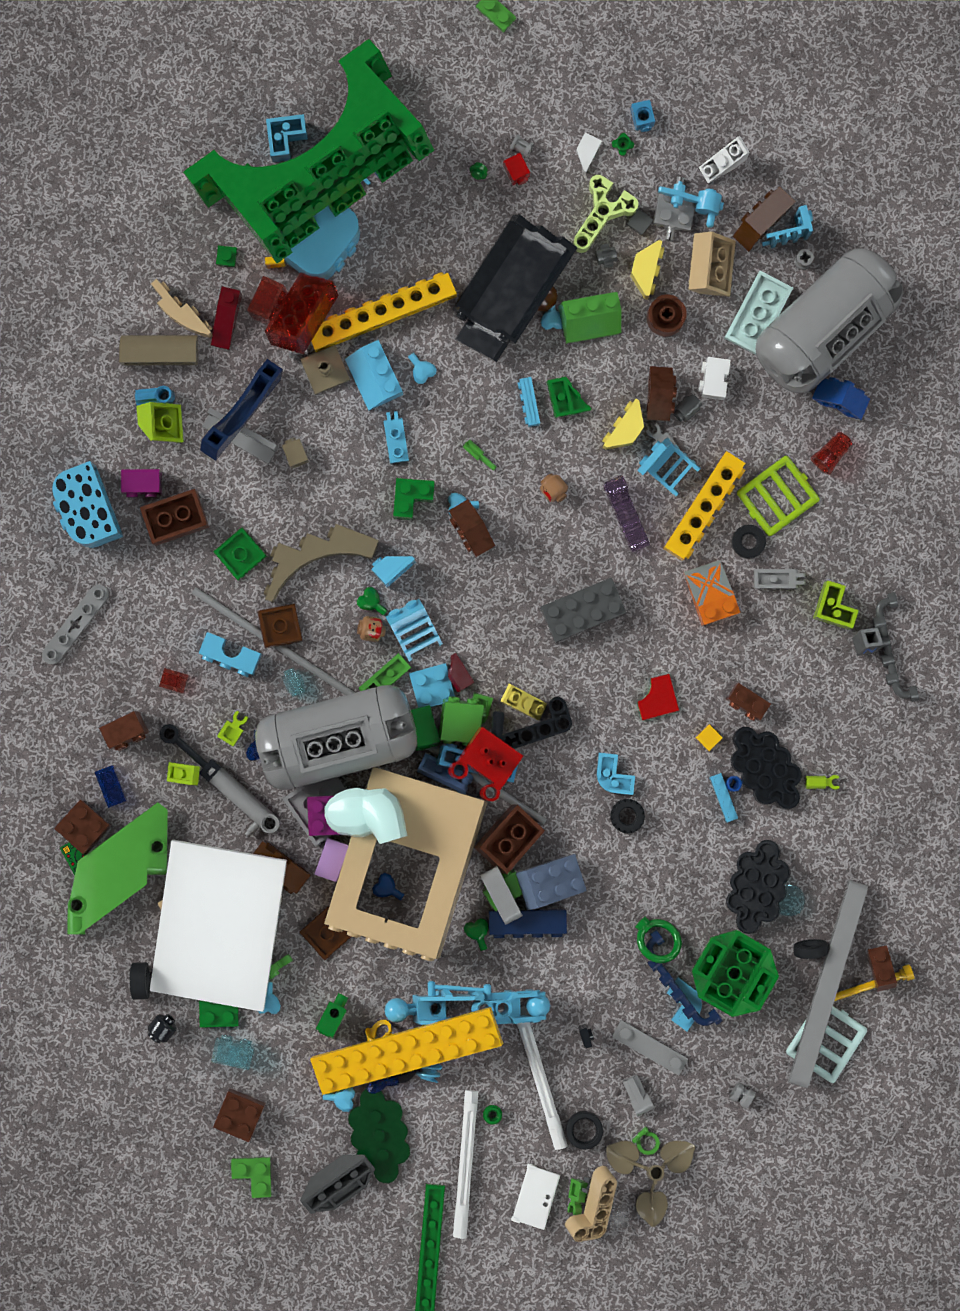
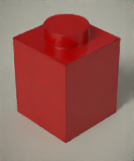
(516, 169)

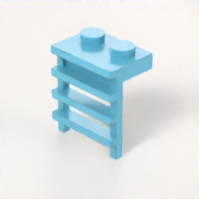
(803, 220)
(661, 453)
(409, 618)

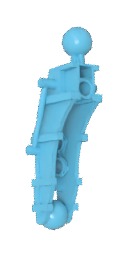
(537, 1005)

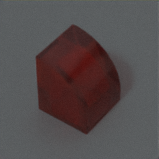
(173, 680)

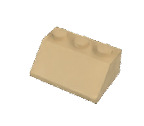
(712, 264)

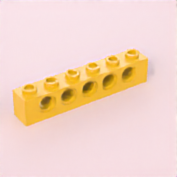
(727, 463)

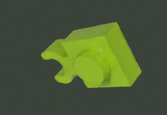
(231, 731)

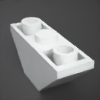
(725, 160)

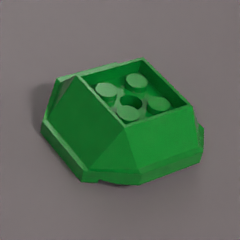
(755, 976)

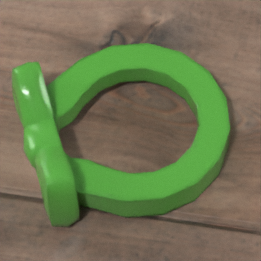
(644, 1131)

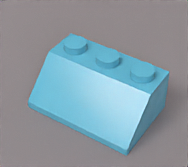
(373, 375)

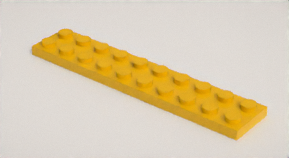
(407, 1051)

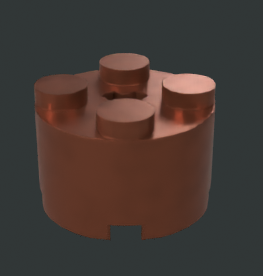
(673, 308)

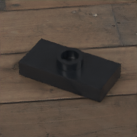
(586, 1035)

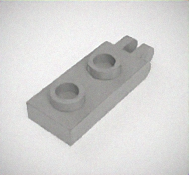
(777, 578)

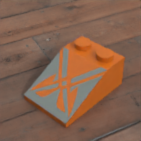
(711, 593)

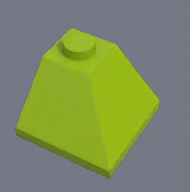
(161, 421)

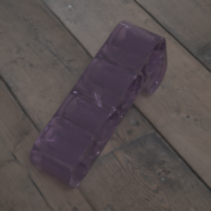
(626, 513)

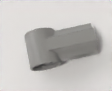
(639, 1098)

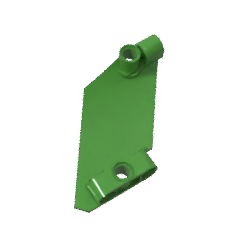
(118, 868)

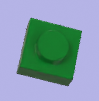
(226, 256)

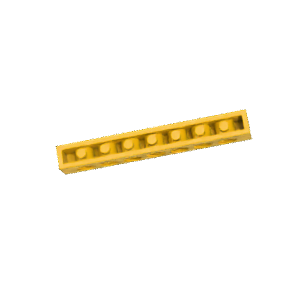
(393, 314)

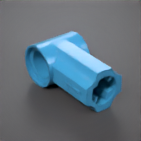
(153, 395)

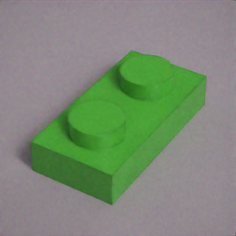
(496, 13)

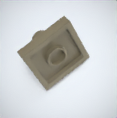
(325, 369)

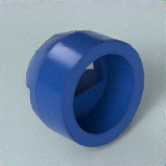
(737, 785)

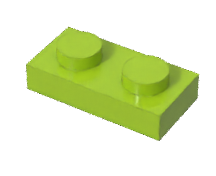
(183, 773)

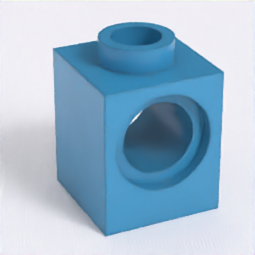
(642, 107)

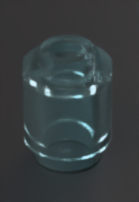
(293, 682)

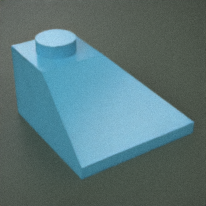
(391, 568)

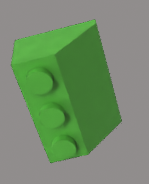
(591, 317)

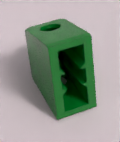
(328, 1024)

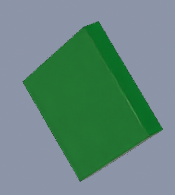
(240, 554)

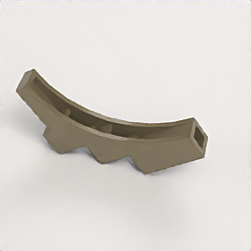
(289, 560)

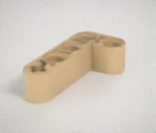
(597, 1210)

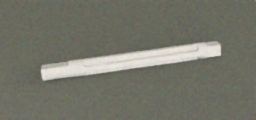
(552, 1118)
(465, 1165)

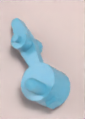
(707, 202)

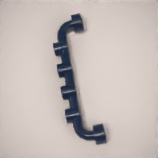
(677, 994)

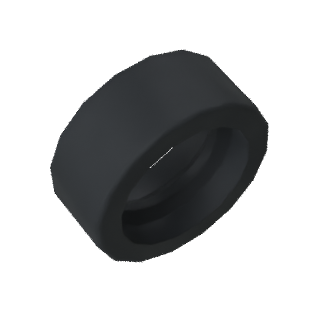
(140, 980)
(588, 1144)

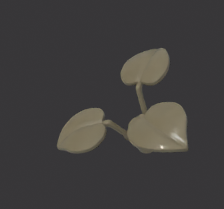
(677, 1157)

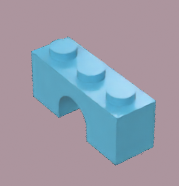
(213, 649)

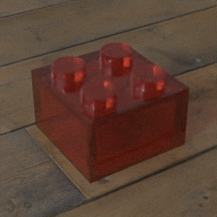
(266, 300)

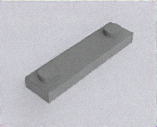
(650, 1047)

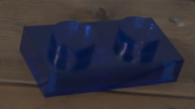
(110, 786)

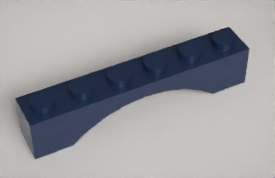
(230, 425)

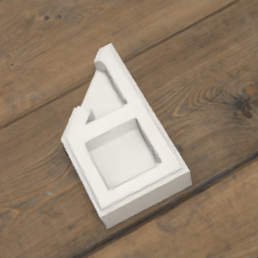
(587, 150)

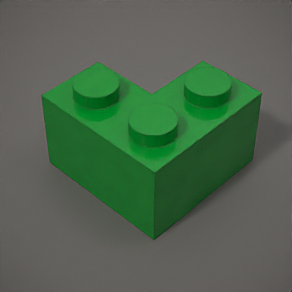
(409, 491)

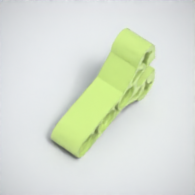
(614, 209)

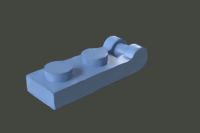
(440, 773)

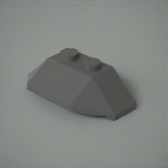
(337, 1183)

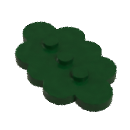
(380, 1134)

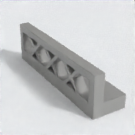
(245, 439)

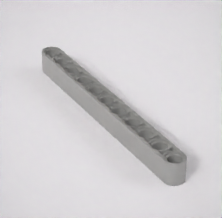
(828, 984)

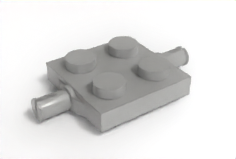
(674, 218)

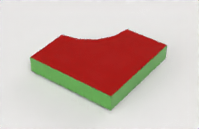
(659, 700)

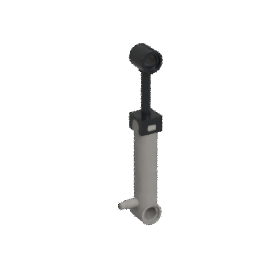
(227, 785)

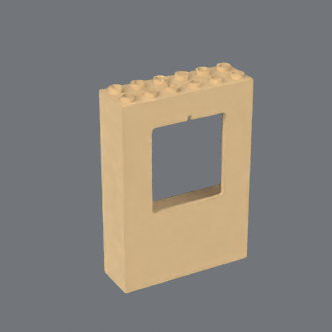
(436, 824)

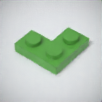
(258, 1170)

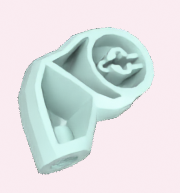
(365, 812)

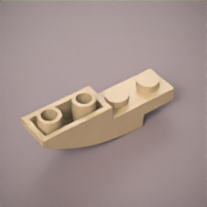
(184, 316)

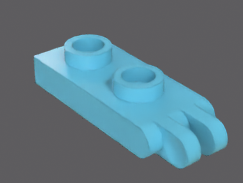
(395, 439)

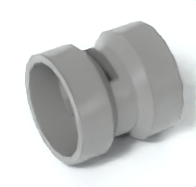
(742, 1095)

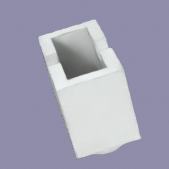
(713, 382)

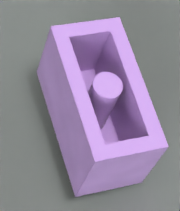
(331, 859)

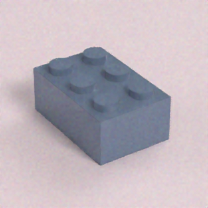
(551, 882)

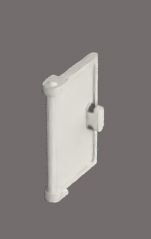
(536, 1191)

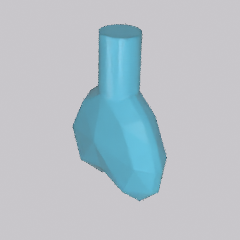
(551, 319)
(422, 369)
(456, 498)
(272, 1003)
(342, 1099)

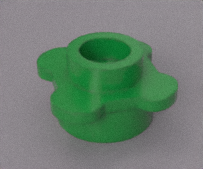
(623, 138)

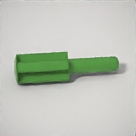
(477, 453)

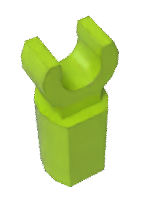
(820, 782)

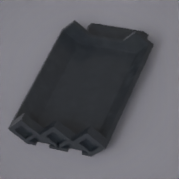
(510, 286)

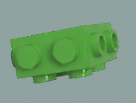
(460, 719)

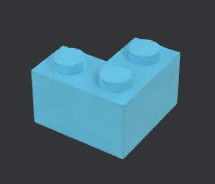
(281, 132)

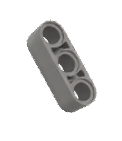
(501, 895)

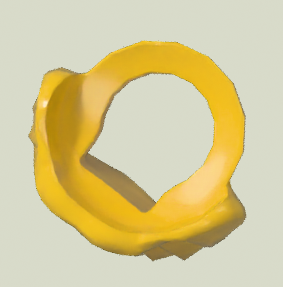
(371, 1032)

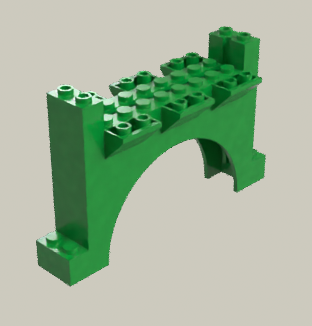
(284, 197)

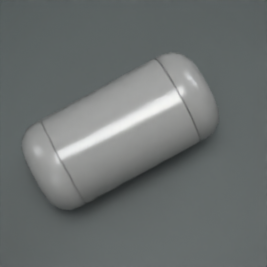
(829, 320)
(336, 737)

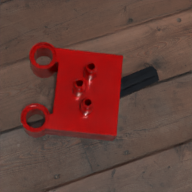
(489, 757)

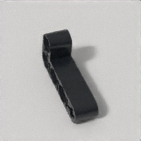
(535, 728)

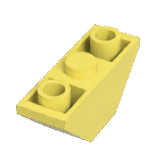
(646, 267)
(626, 428)
(523, 702)

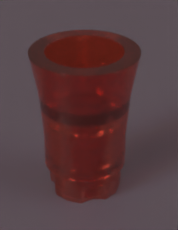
(831, 453)

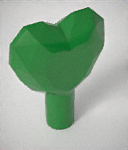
(370, 601)
(477, 932)

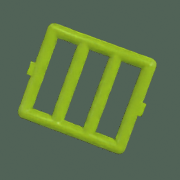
(799, 509)

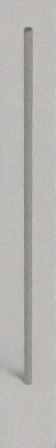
(342, 688)

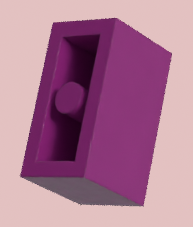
(141, 482)

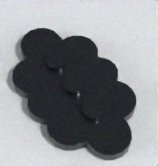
(766, 768)
(758, 887)

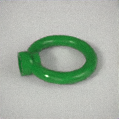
(644, 926)

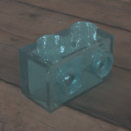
(233, 1052)

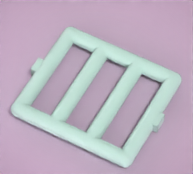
(840, 1061)

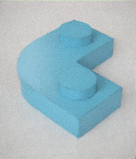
(609, 779)
(679, 1017)

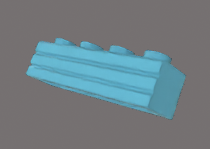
(529, 400)
(723, 797)

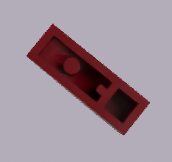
(226, 317)

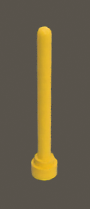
(905, 974)

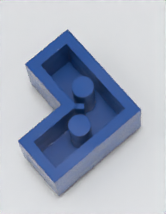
(842, 396)

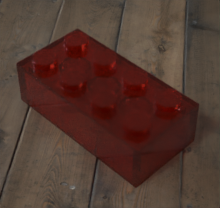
(301, 313)

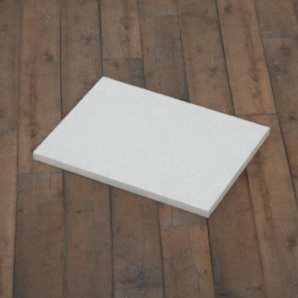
(218, 925)

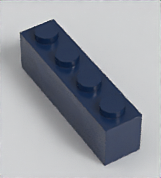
(532, 922)

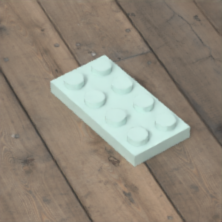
(758, 310)

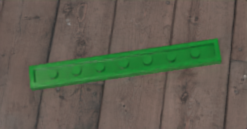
(430, 1247)

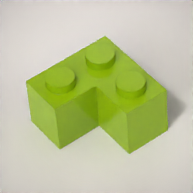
(830, 608)

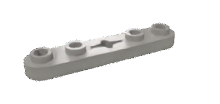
(87, 609)

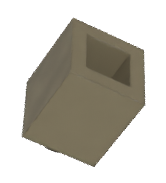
(295, 452)

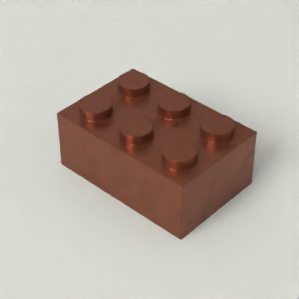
(174, 517)
(509, 838)

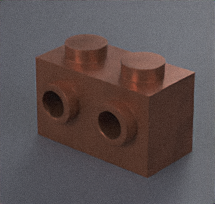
(748, 701)

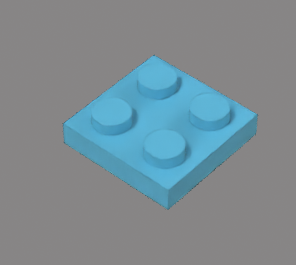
(431, 685)

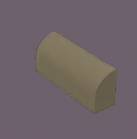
(158, 350)

